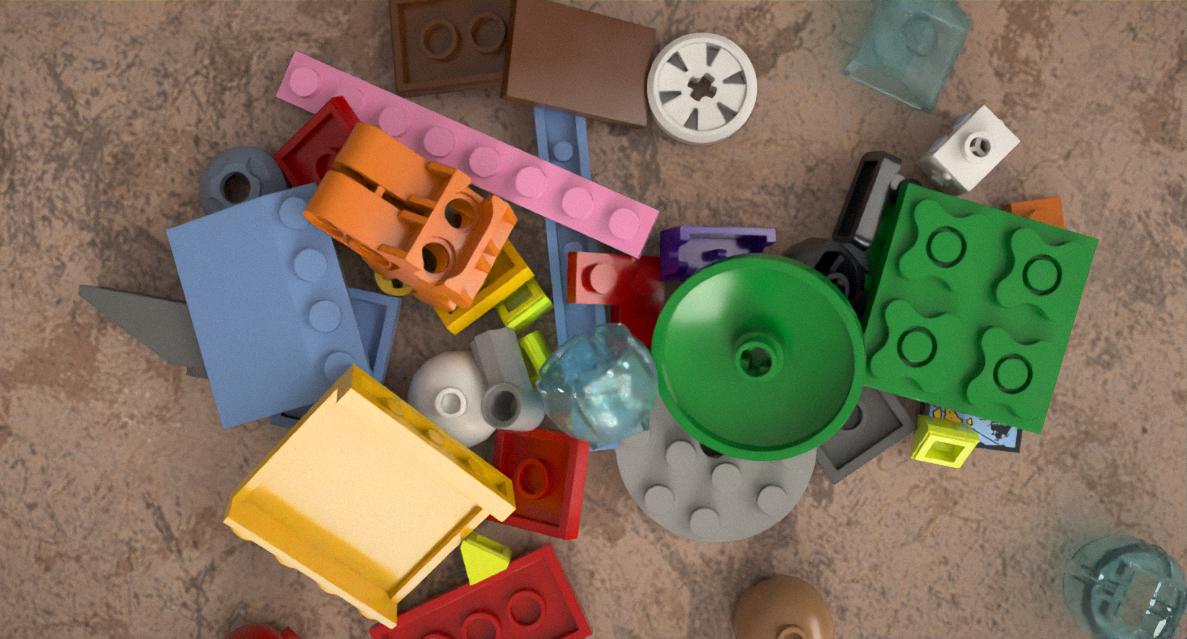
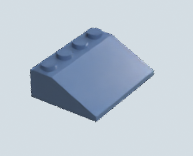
(267, 305)

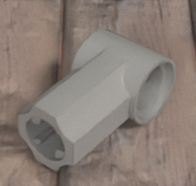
(504, 378)

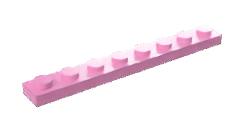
(487, 161)

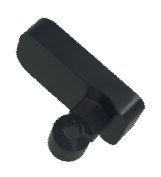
(868, 196)

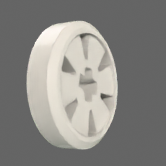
(692, 59)

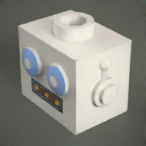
(967, 152)

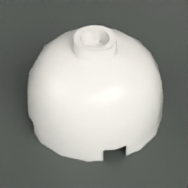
(450, 395)

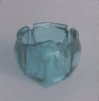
(600, 386)
(1104, 579)

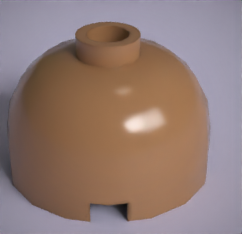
(782, 610)

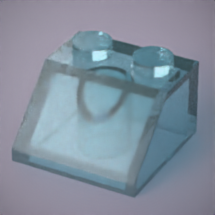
(908, 49)

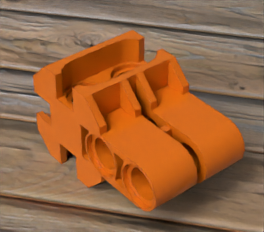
(394, 204)

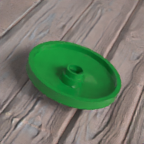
(759, 357)

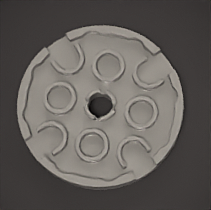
(704, 493)

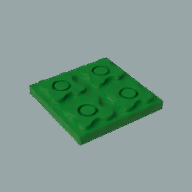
(973, 307)

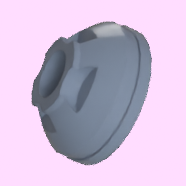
(257, 165)

